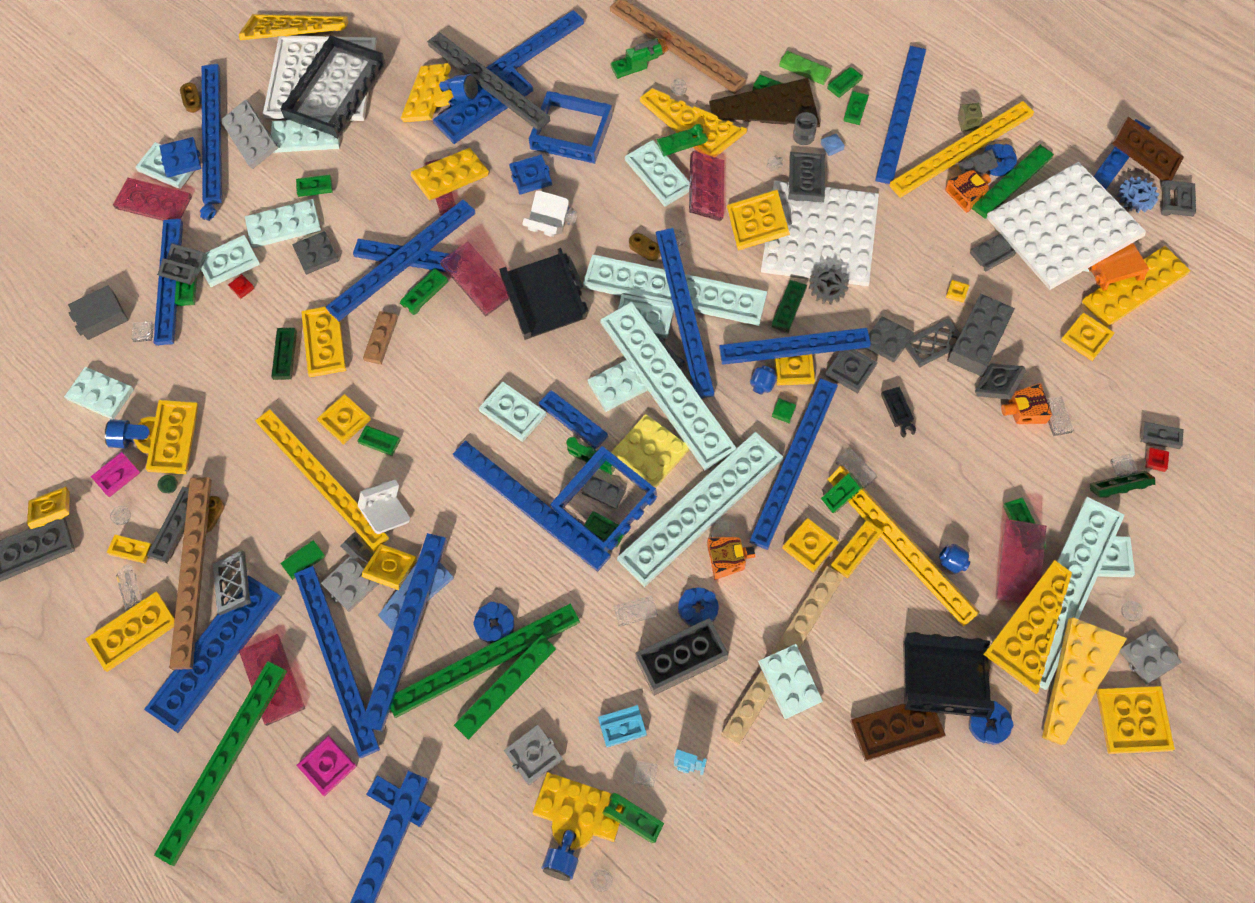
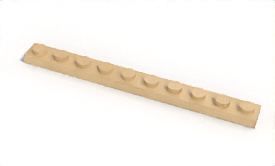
(795, 634)

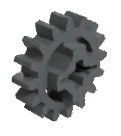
(822, 284)

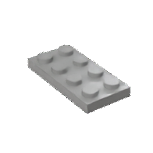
(249, 134)

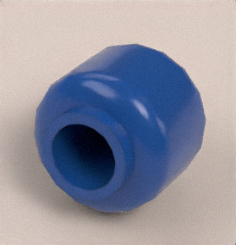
(763, 380)
(954, 558)

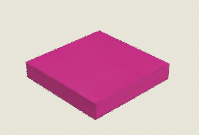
(326, 765)

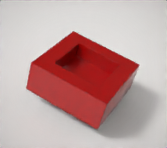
(241, 286)
(1157, 459)

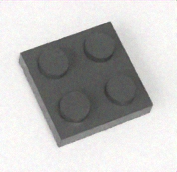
(315, 252)
(889, 339)
(851, 369)
(1000, 381)

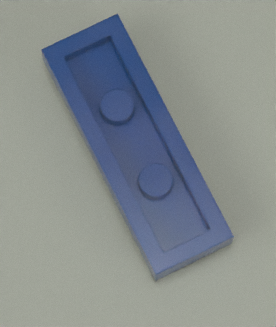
(386, 793)

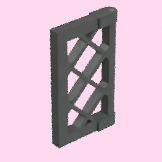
(934, 329)
(218, 579)

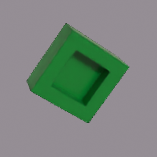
(784, 410)

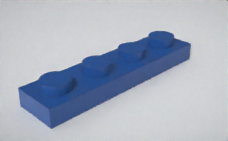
(573, 419)

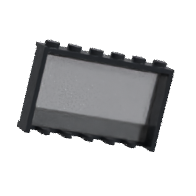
(333, 86)

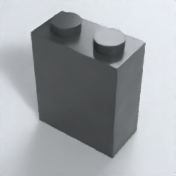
(97, 313)

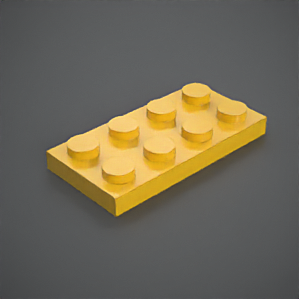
(449, 173)
(322, 342)
(131, 631)

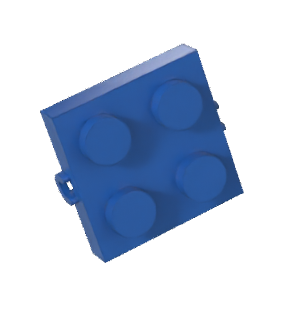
(180, 157)
(530, 174)

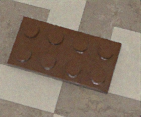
(1147, 150)
(895, 730)

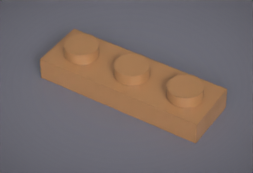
(380, 337)

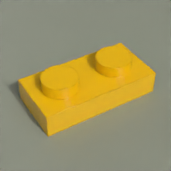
(129, 549)

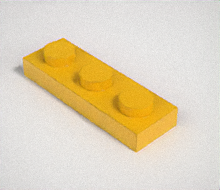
(857, 549)

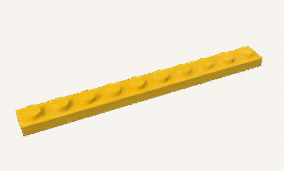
(961, 149)
(320, 478)
(910, 553)

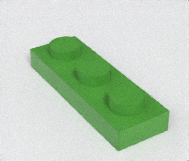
(805, 67)

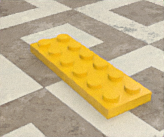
(1129, 294)

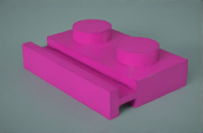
(115, 474)

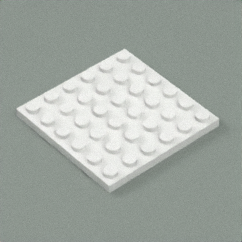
(290, 64)
(1065, 225)
(825, 233)

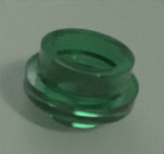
(167, 484)

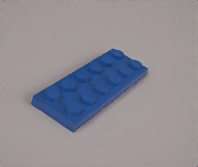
(470, 115)

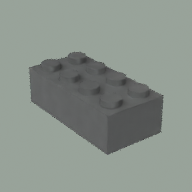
(981, 335)
(681, 656)

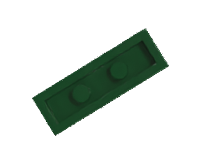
(789, 306)
(284, 354)
(1122, 484)

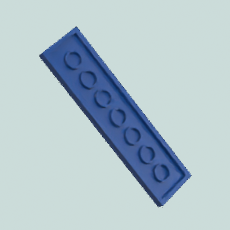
(212, 657)

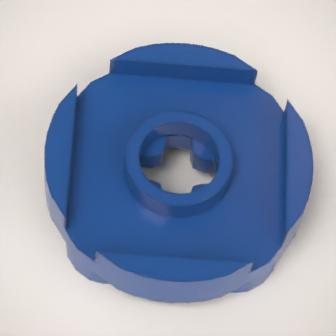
(1008, 158)
(691, 598)
(486, 614)
(991, 735)

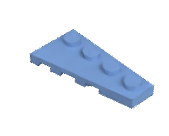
(392, 609)

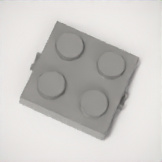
(348, 584)
(1150, 656)
(533, 755)

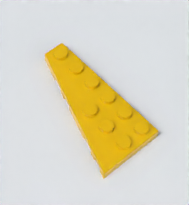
(286, 25)
(683, 117)
(1029, 633)
(1082, 666)

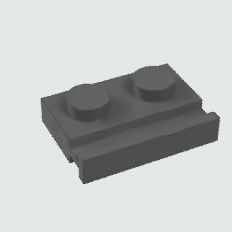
(992, 252)

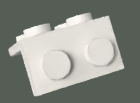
(547, 213)
(382, 507)

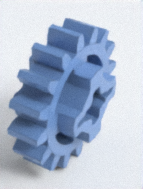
(1138, 194)

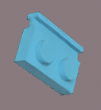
(622, 726)
(688, 762)

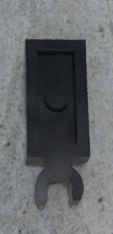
(898, 410)

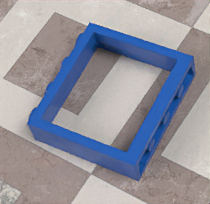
(566, 148)
(581, 479)

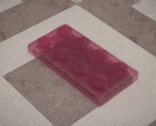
(706, 186)
(152, 200)
(475, 278)
(1020, 560)
(287, 698)

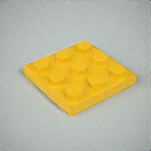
(758, 220)
(1135, 720)

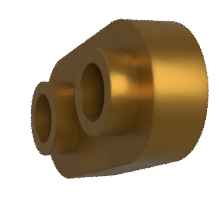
(190, 97)
(643, 246)
(214, 512)

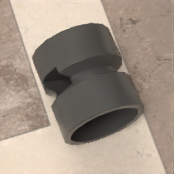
(805, 128)

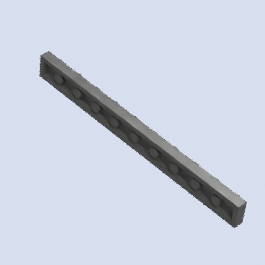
(489, 81)

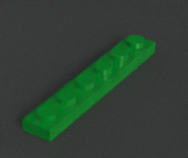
(1013, 181)
(504, 687)

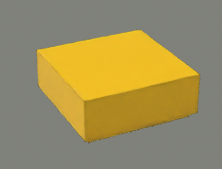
(957, 291)

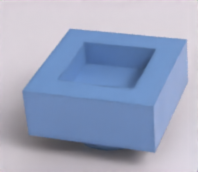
(832, 144)

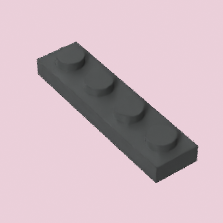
(171, 529)

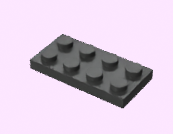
(806, 177)
(34, 548)

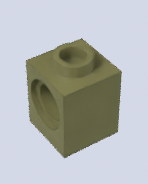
(970, 116)

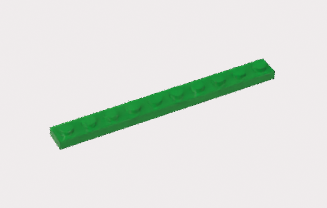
(482, 660)
(220, 764)

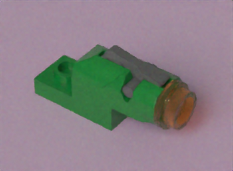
(638, 56)

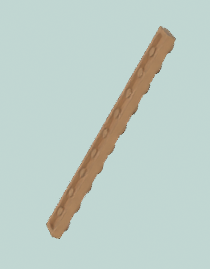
(679, 45)
(190, 574)

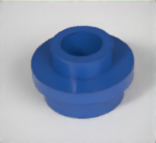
(207, 212)

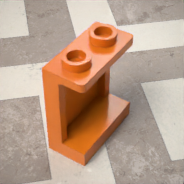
(1120, 266)

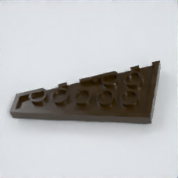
(768, 105)

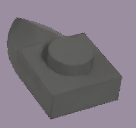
(357, 548)

